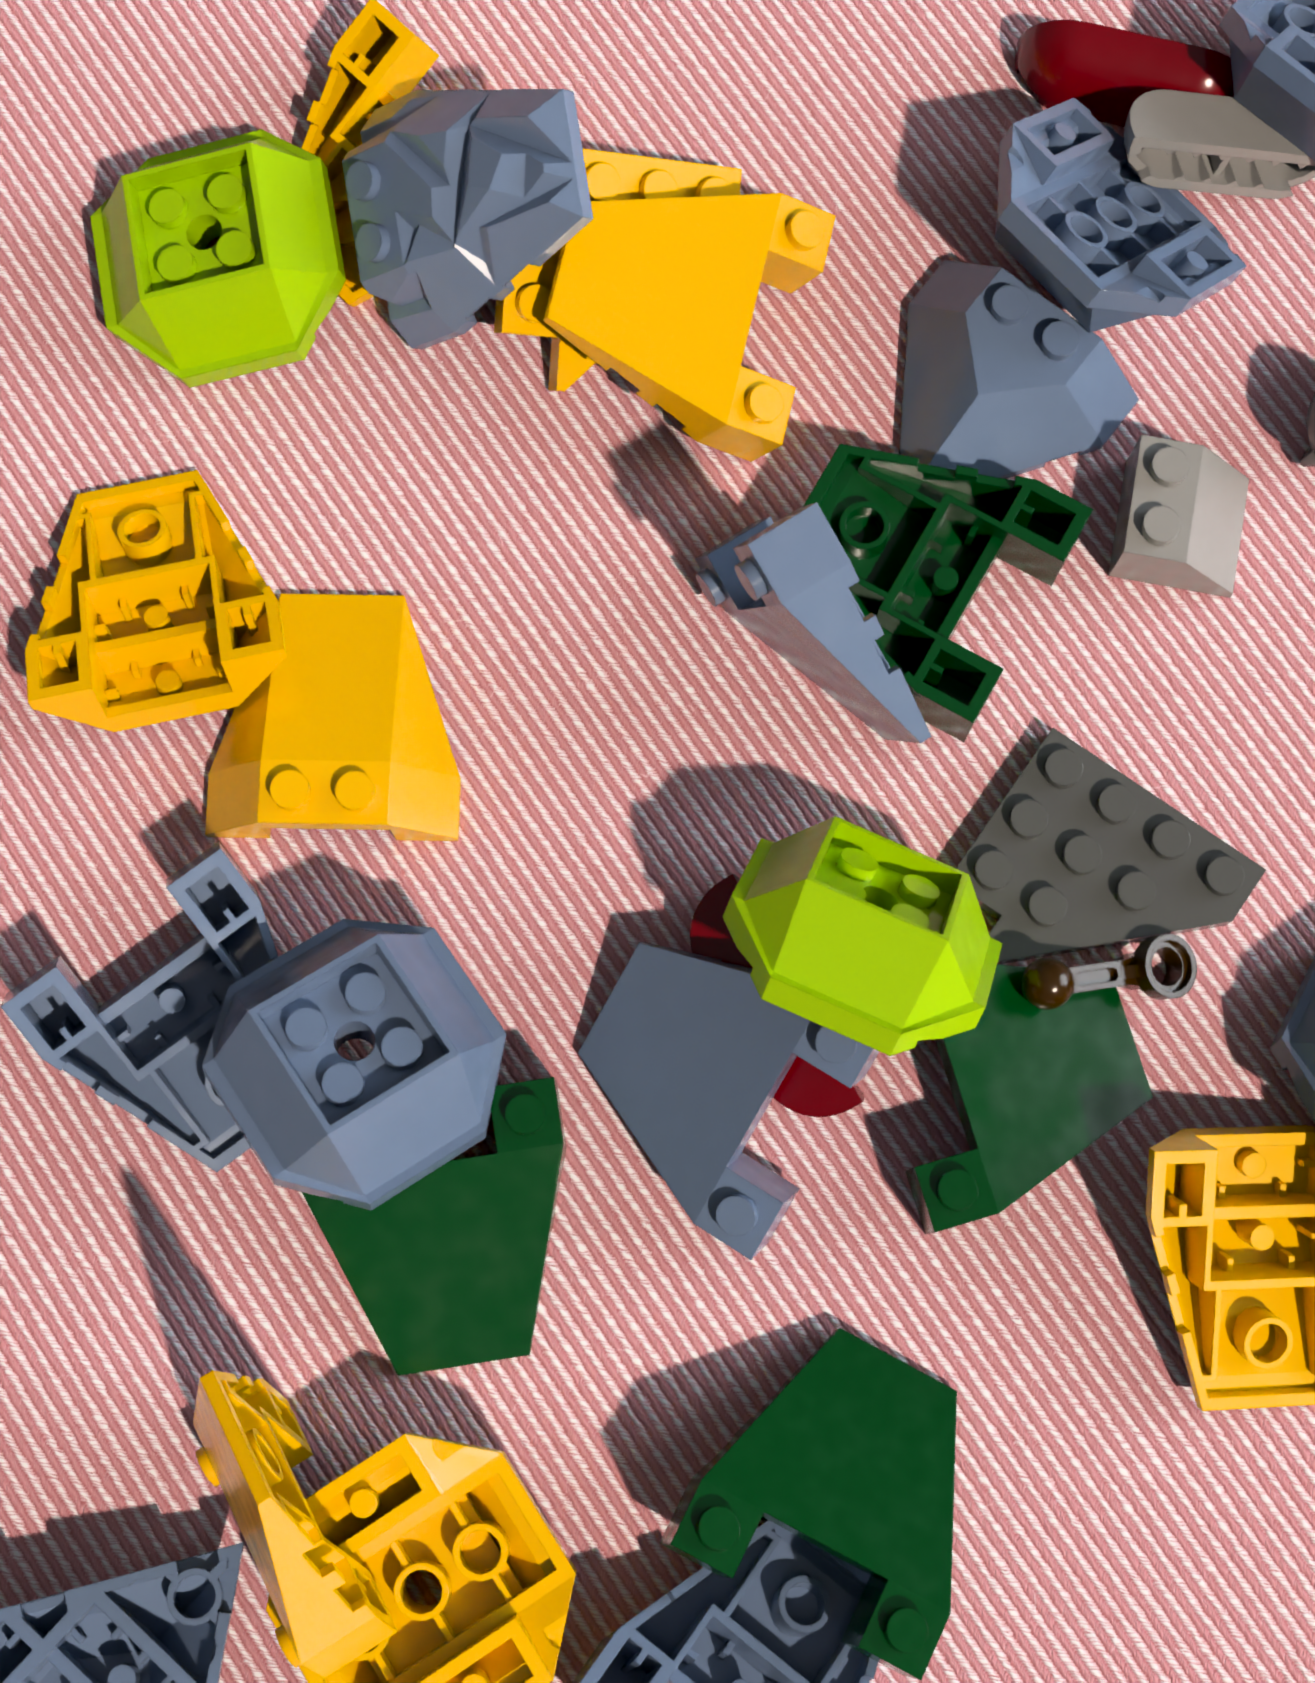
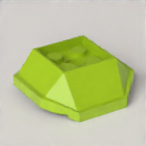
(248, 296)
(863, 936)

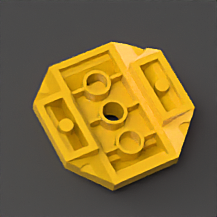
(483, 1538)

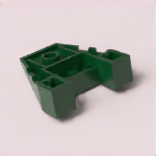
(922, 552)
(1028, 1096)
(462, 1253)
(859, 1466)

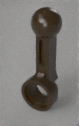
(1051, 983)

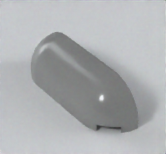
(1210, 147)

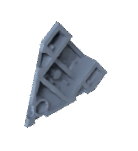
(1003, 376)
(128, 1628)

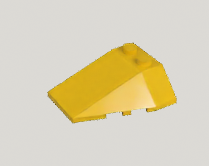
(151, 611)
(339, 731)
(1239, 1260)

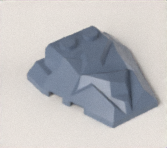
(461, 198)

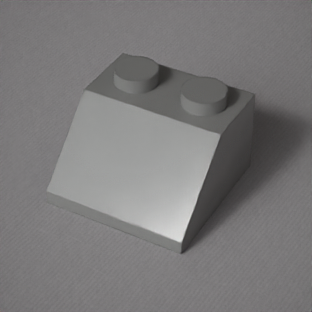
(1179, 517)

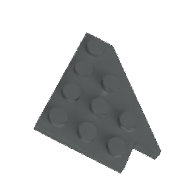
(1097, 861)

